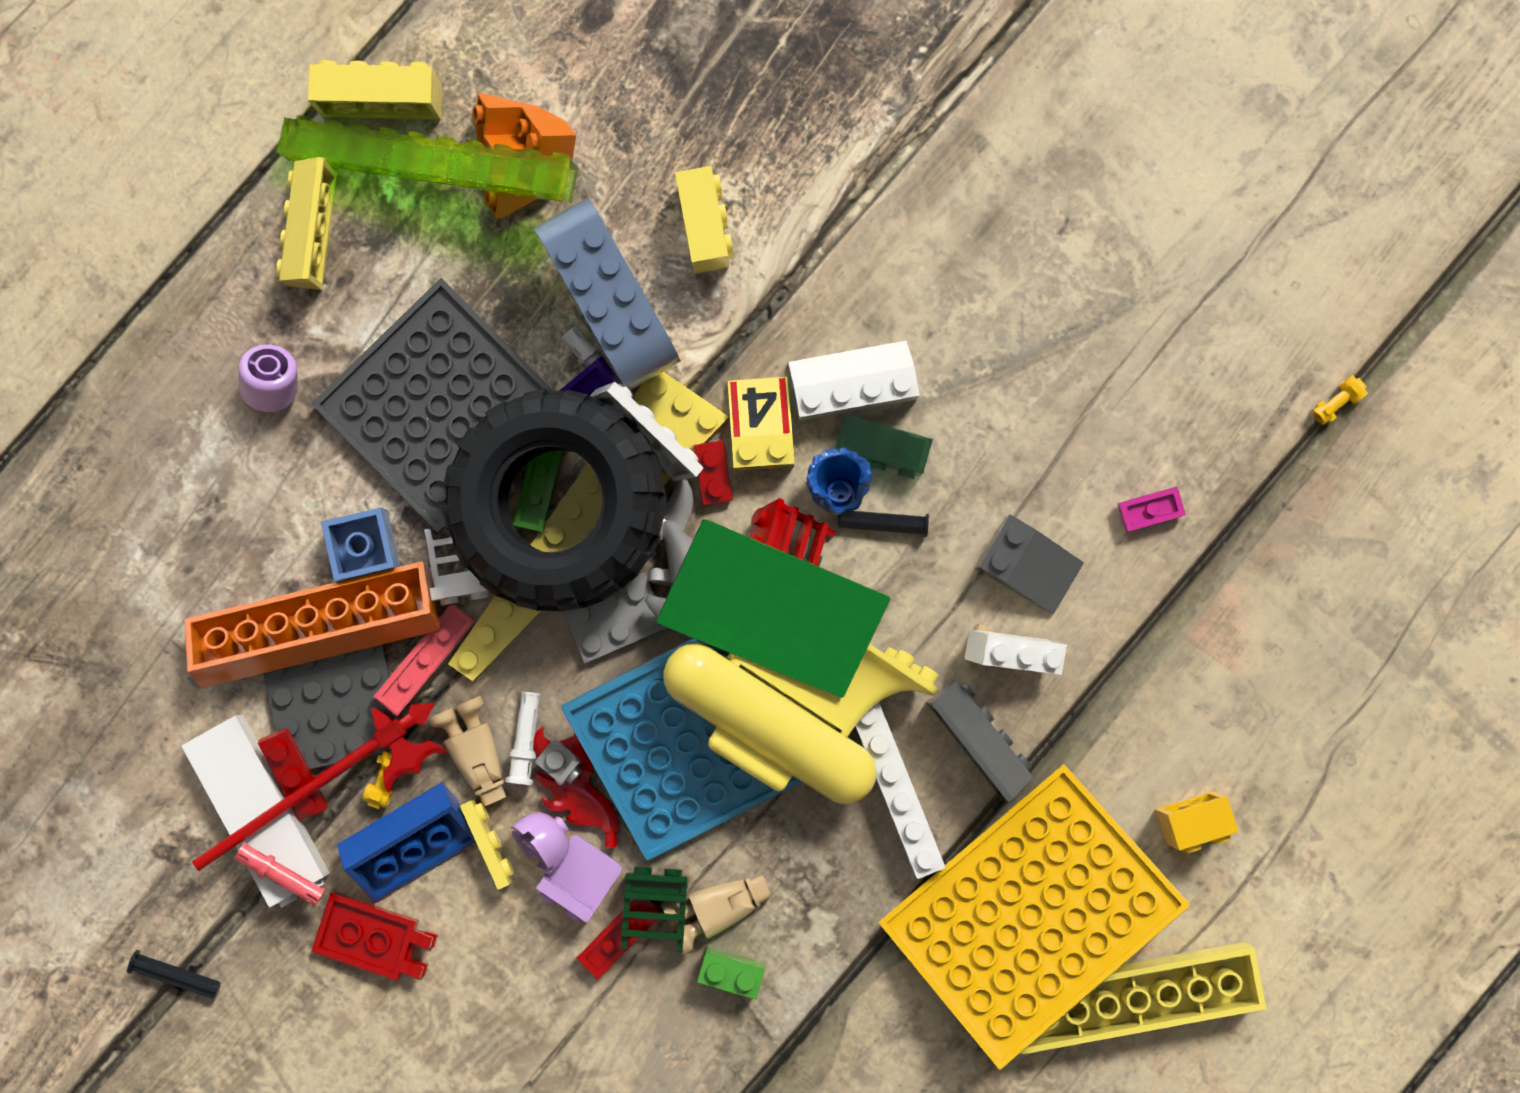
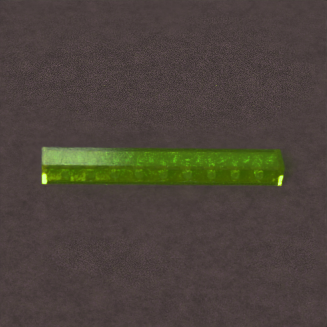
(430, 159)

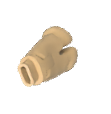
(472, 750)
(718, 907)

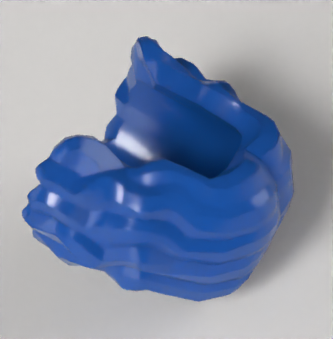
(837, 476)

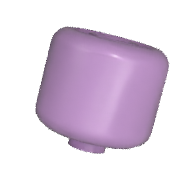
(268, 378)

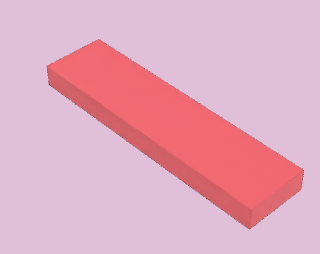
(424, 660)

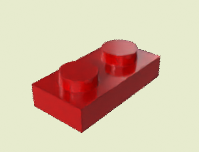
(714, 477)

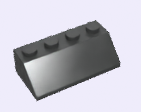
(980, 740)

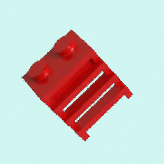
(775, 525)

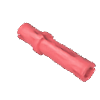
(279, 874)

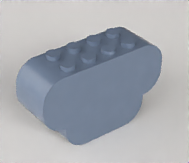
(607, 294)

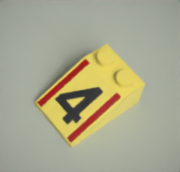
(760, 424)

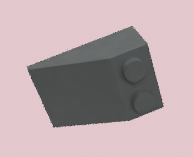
(1029, 564)

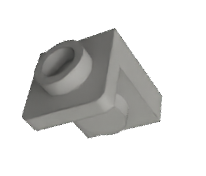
(560, 763)

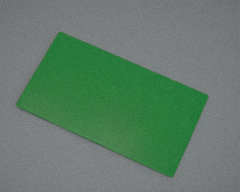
(772, 608)

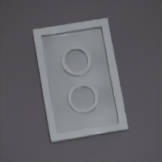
(614, 622)

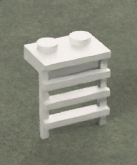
(452, 586)

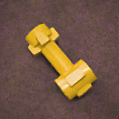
(1352, 390)
(376, 794)

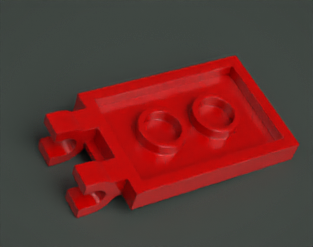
(371, 938)

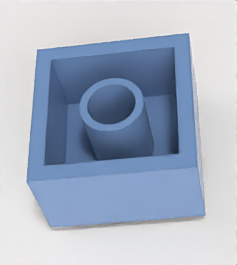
(360, 544)

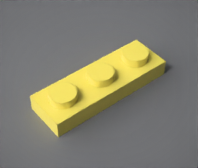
(488, 843)

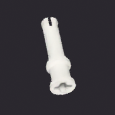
(523, 753)

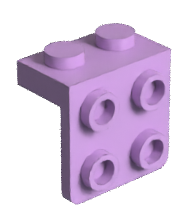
(580, 880)

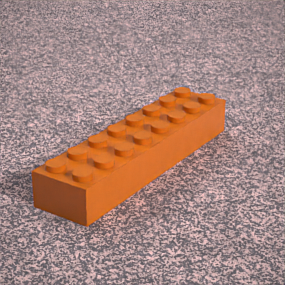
(310, 625)

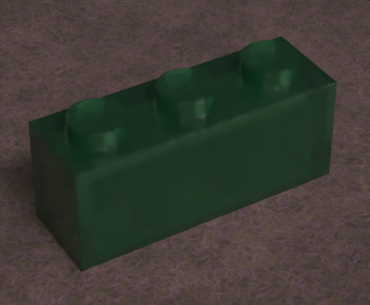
(885, 446)

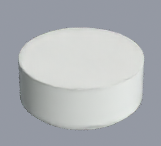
(659, 576)

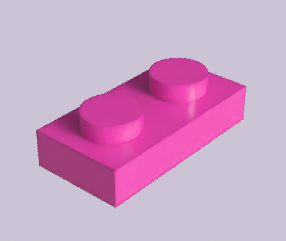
(1151, 509)

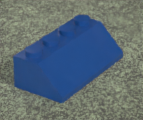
(406, 842)

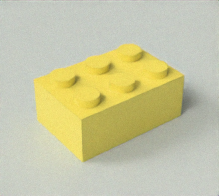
(704, 219)

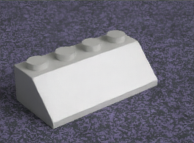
(853, 380)

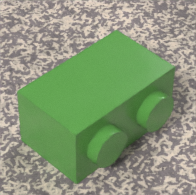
(731, 973)

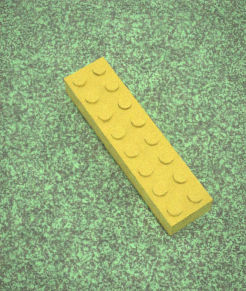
(1162, 995)

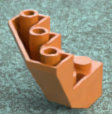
(519, 127)

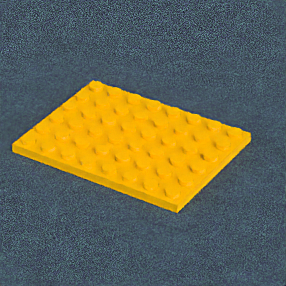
(1033, 916)

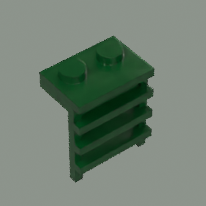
(659, 887)

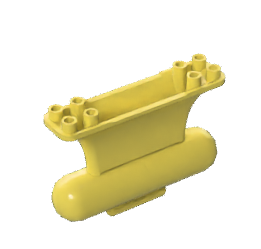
(785, 726)

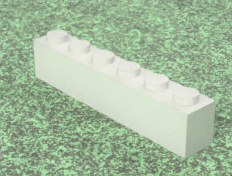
(899, 794)

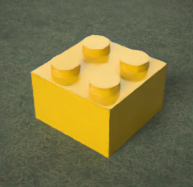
(1197, 821)

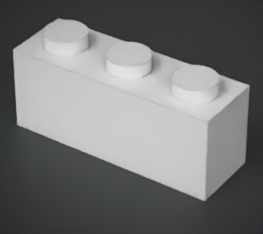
(1015, 652)

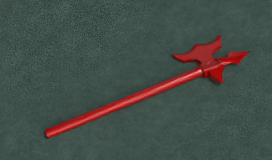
(406, 758)

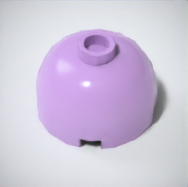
(542, 839)

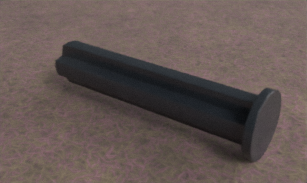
(884, 522)
(173, 975)

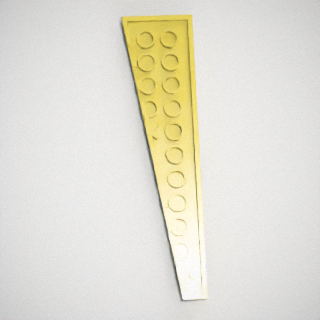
(576, 515)

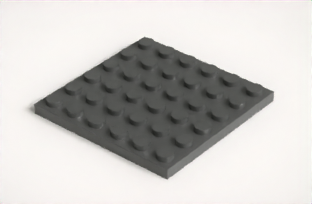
(421, 393)

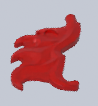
(584, 801)

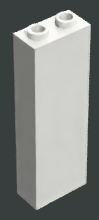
(242, 789)

